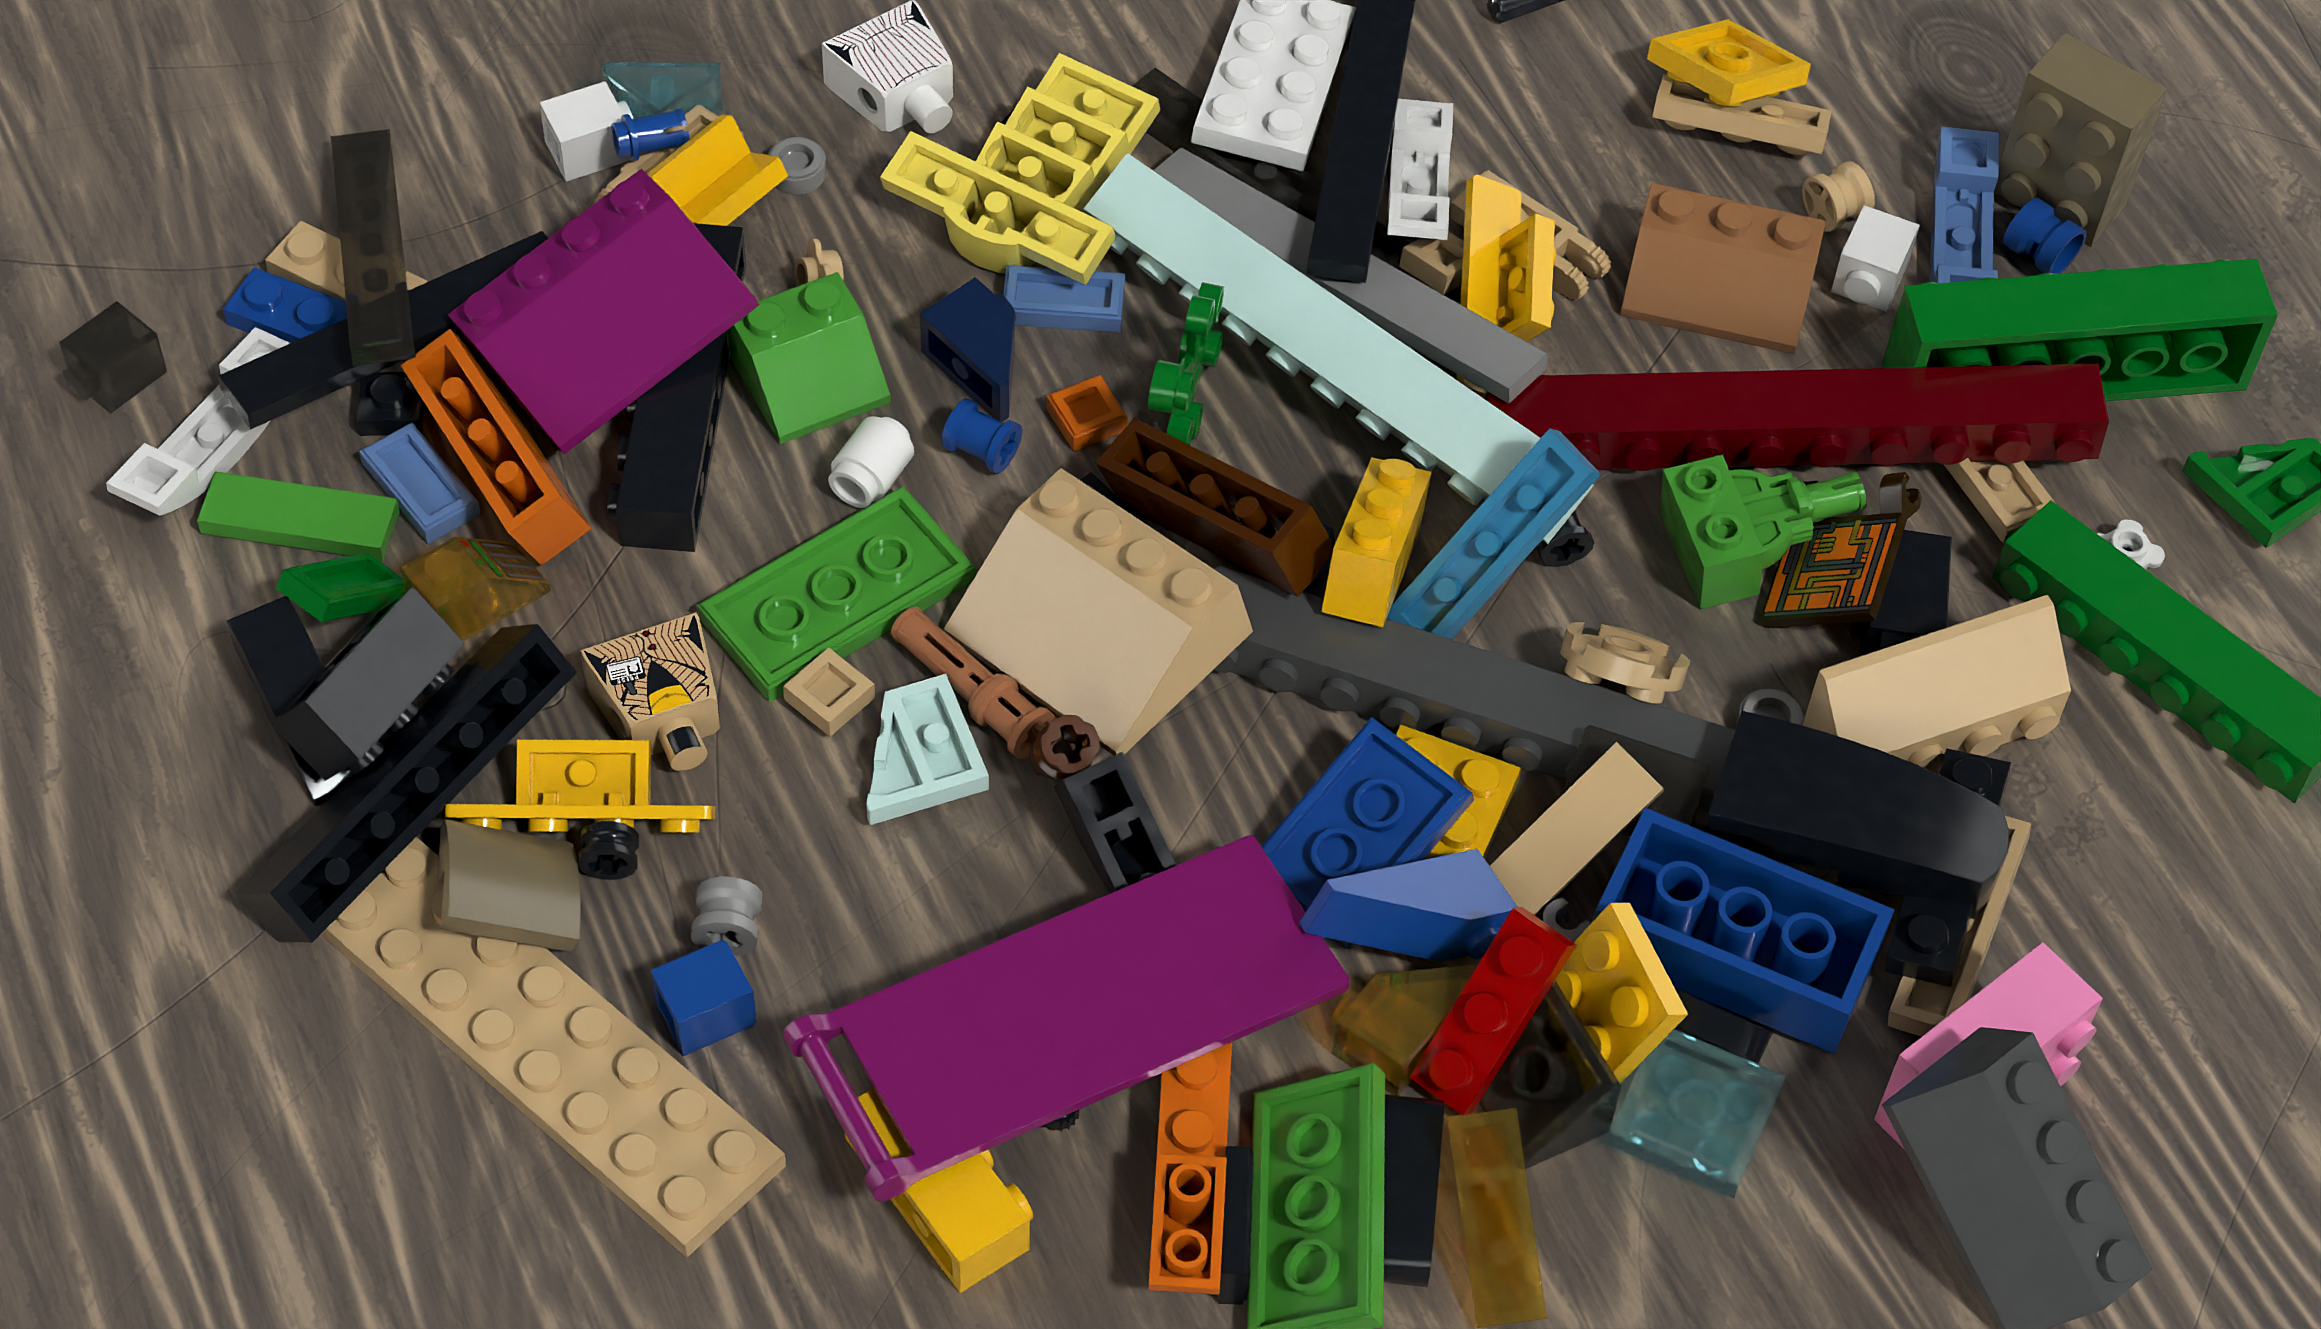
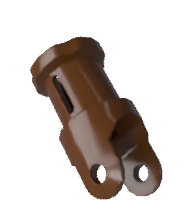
(1080, 738)

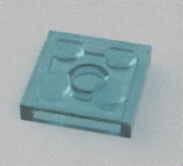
(1696, 1111)

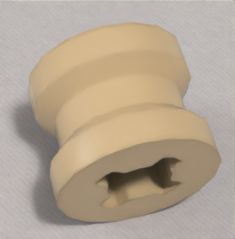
(1838, 195)

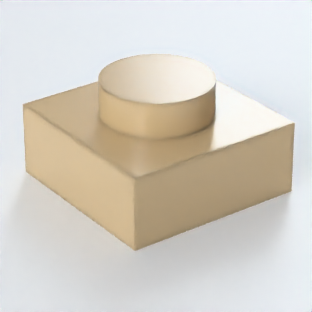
(1435, 262)
(829, 692)

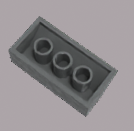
(2016, 1182)

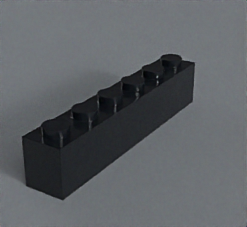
(674, 436)
(406, 784)

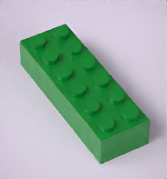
(2146, 326)

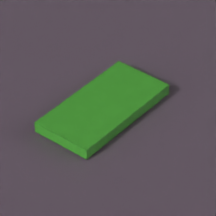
(836, 591)
(1318, 1203)

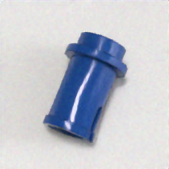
(647, 135)

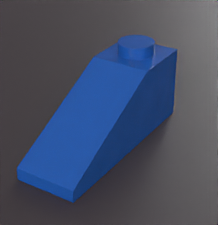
(1417, 908)

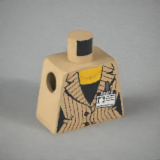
(657, 688)

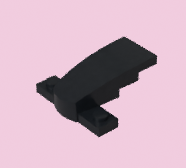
(1877, 824)

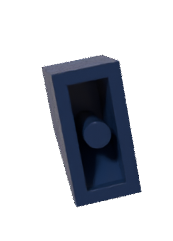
(973, 343)

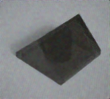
(1555, 1082)

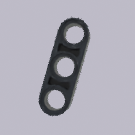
(1410, 1186)

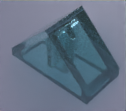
(663, 87)

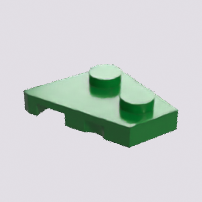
(2264, 485)

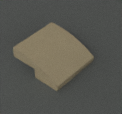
(509, 886)

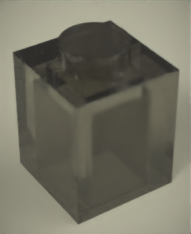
(112, 358)

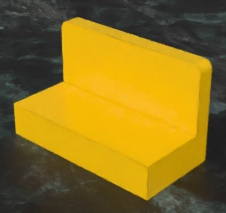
(717, 174)

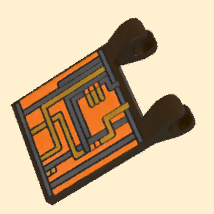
(1845, 564)

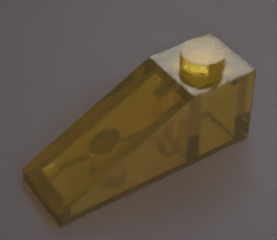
(1496, 1218)

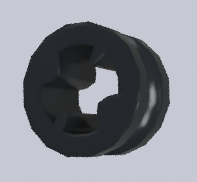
(608, 850)

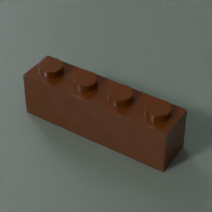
(1217, 506)

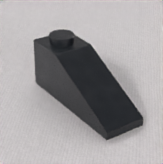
(1114, 823)

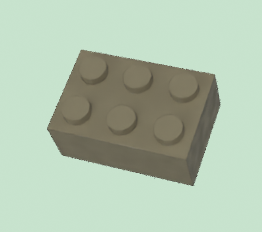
(2079, 135)

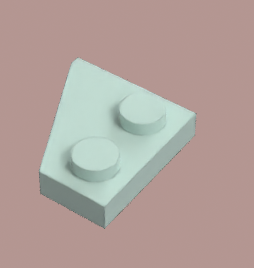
(923, 752)

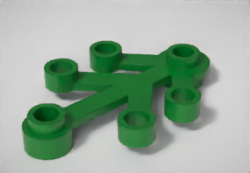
(1176, 384)

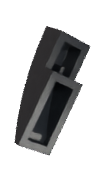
(281, 665)

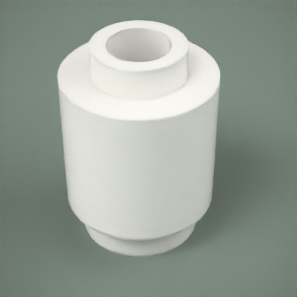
(870, 461)

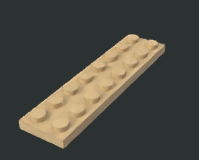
(560, 1056)

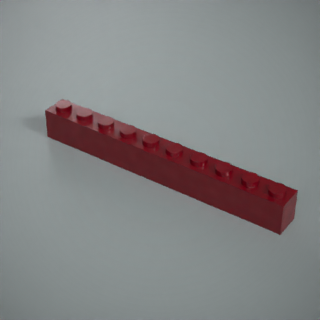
(1822, 415)

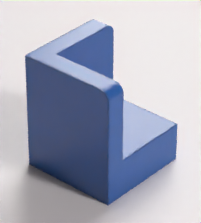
(703, 997)

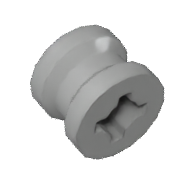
(727, 913)

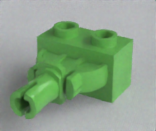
(1743, 521)

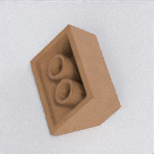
(1723, 268)

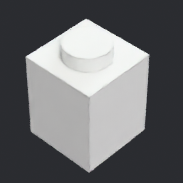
(580, 130)
(1875, 258)

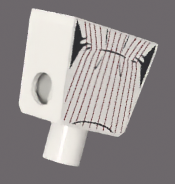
(892, 70)

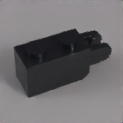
(1914, 595)

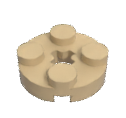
(1624, 659)

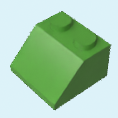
(808, 358)

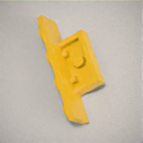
(1506, 262)
(583, 782)

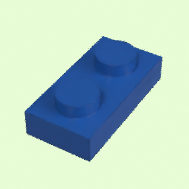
(281, 307)

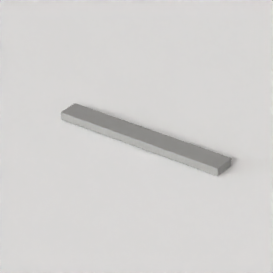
(1388, 298)

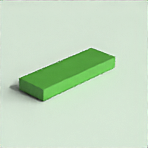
(298, 515)

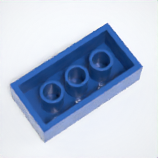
(1749, 929)

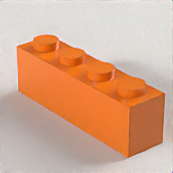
(496, 447)

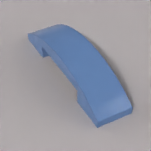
(1963, 205)

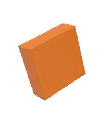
(1086, 413)

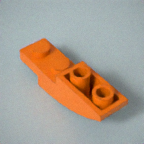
(1191, 1175)

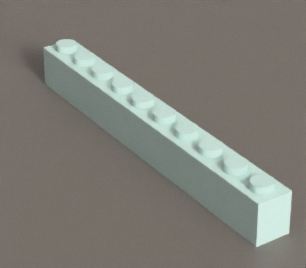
(1314, 333)

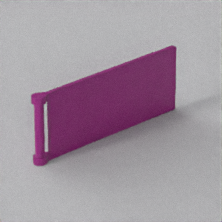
(1070, 1011)

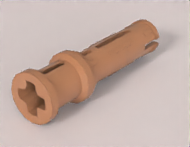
(991, 697)

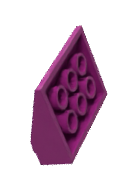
(602, 310)

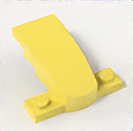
(1033, 174)

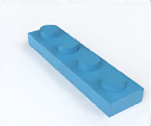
(1496, 537)

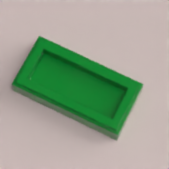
(341, 586)

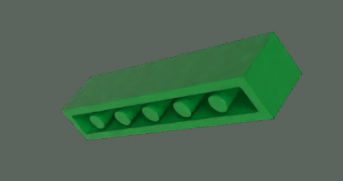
(2168, 648)

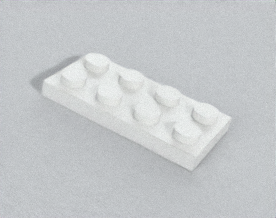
(1274, 79)

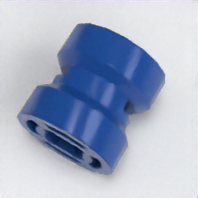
(2044, 237)

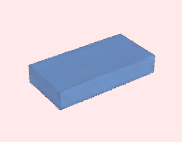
(1056, 301)
(421, 481)

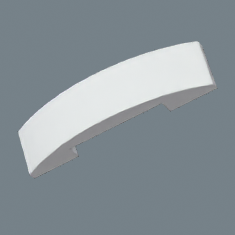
(1420, 170)
(206, 442)

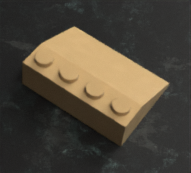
(1097, 612)

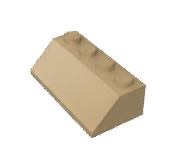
(1950, 688)

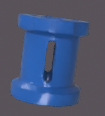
(981, 436)

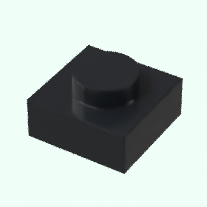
(388, 404)

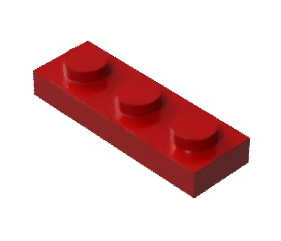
(1492, 1010)

